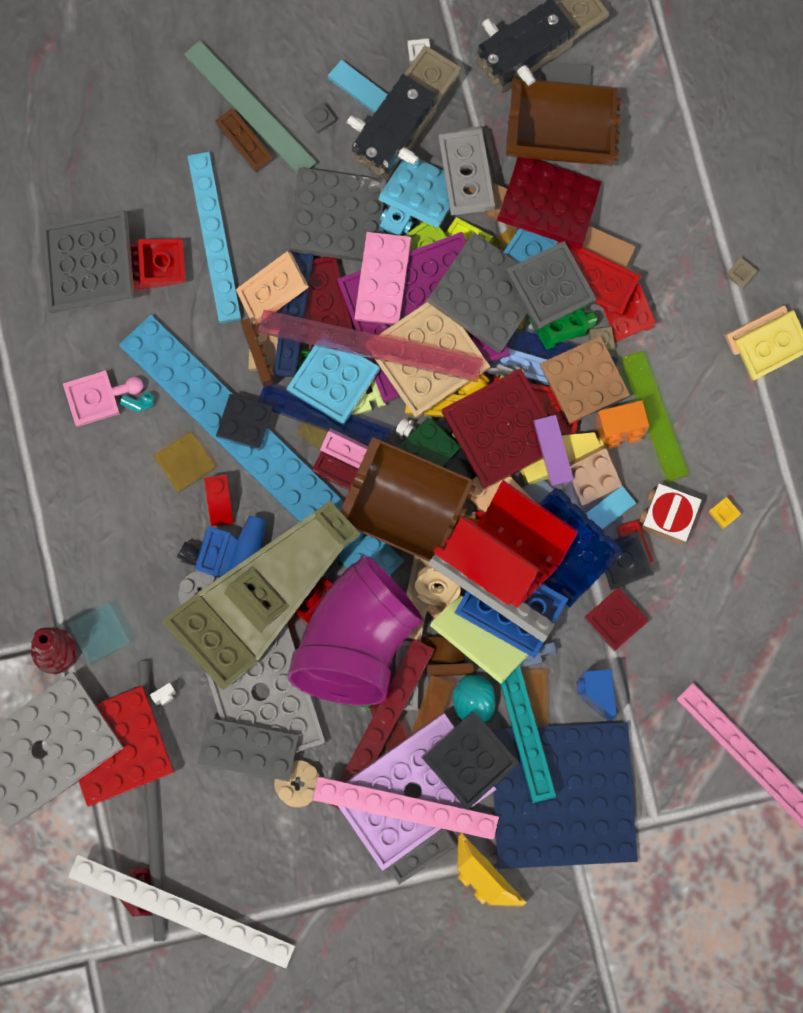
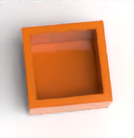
(622, 424)

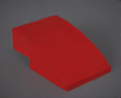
(157, 263)

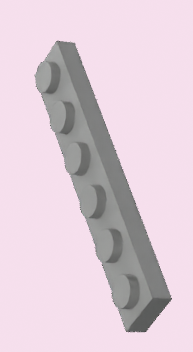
(523, 616)

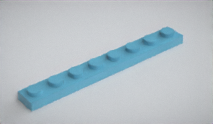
(214, 238)

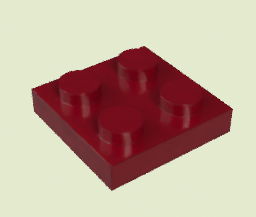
(616, 619)

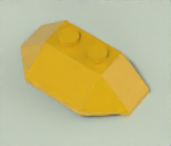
(483, 877)

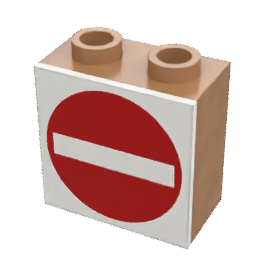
(669, 514)

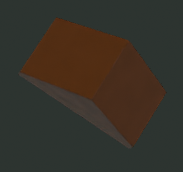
(444, 651)

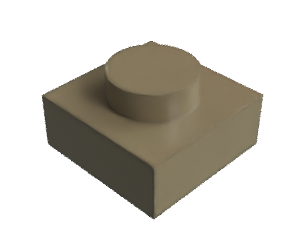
(741, 273)
(606, 335)

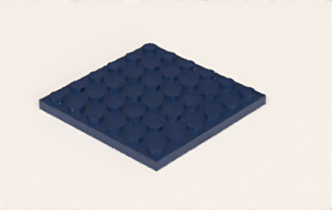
(592, 807)

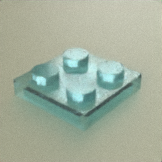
(99, 633)

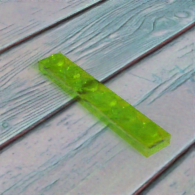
(659, 425)

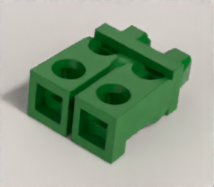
(566, 328)

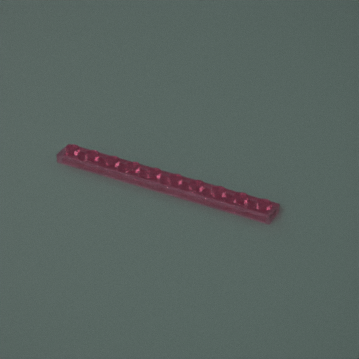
(370, 345)

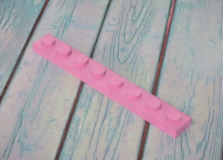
(405, 807)

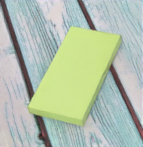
(483, 648)

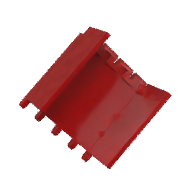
(509, 546)

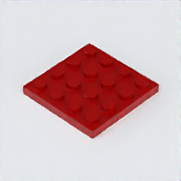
(143, 755)

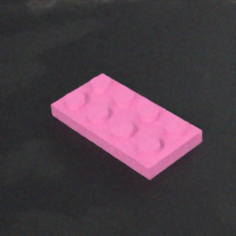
(382, 278)

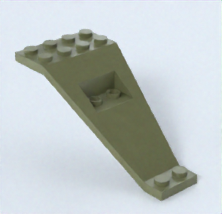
(226, 622)

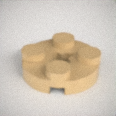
(435, 596)
(303, 796)

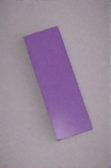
(553, 451)

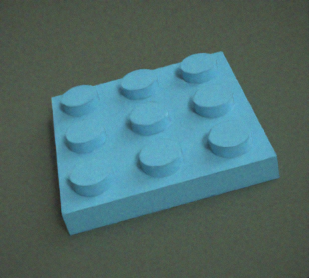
(418, 192)
(333, 381)

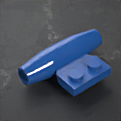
(223, 552)

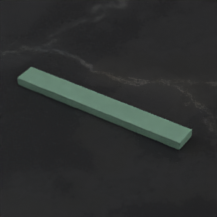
(249, 108)

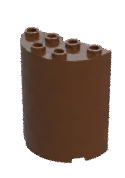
(563, 122)
(406, 499)

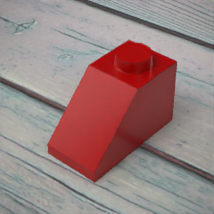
(218, 500)

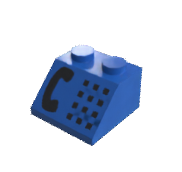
(598, 692)

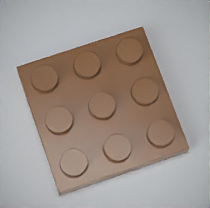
(584, 380)

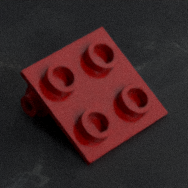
(635, 317)

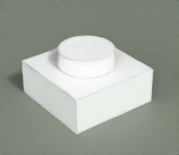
(415, 47)
(163, 695)

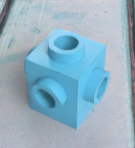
(395, 222)

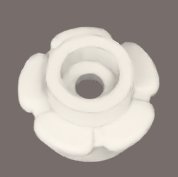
(405, 428)

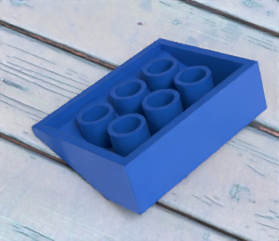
(542, 600)

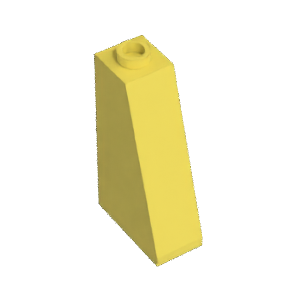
(575, 446)

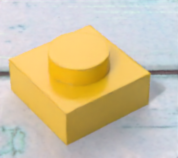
(724, 513)

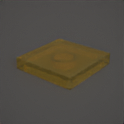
(184, 462)

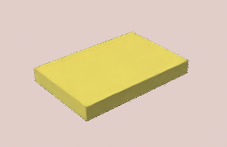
(771, 345)

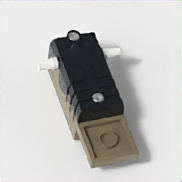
(535, 39)
(403, 114)

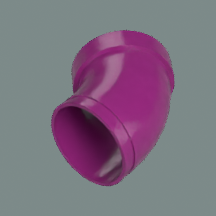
(354, 637)

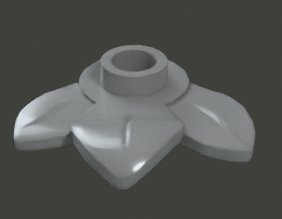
(502, 370)

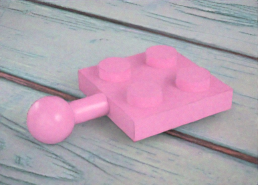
(94, 399)

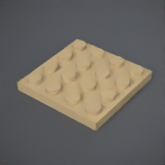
(433, 329)

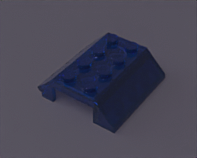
(588, 555)

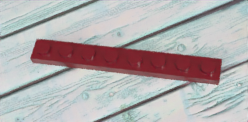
(390, 709)

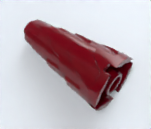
(53, 650)

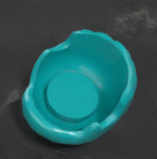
(474, 694)

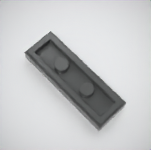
(422, 856)

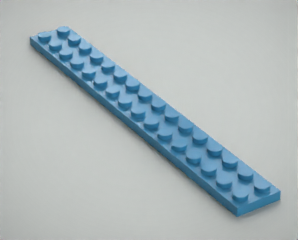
(273, 465)

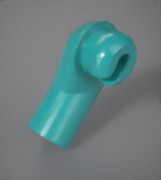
(140, 404)

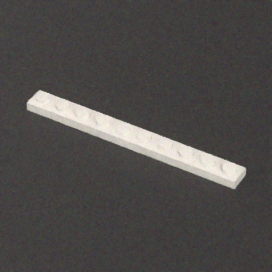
(181, 911)

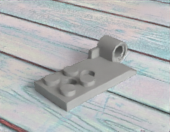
(468, 151)

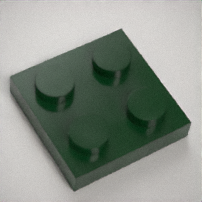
(430, 443)

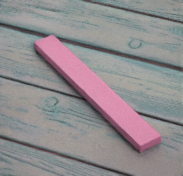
(743, 751)

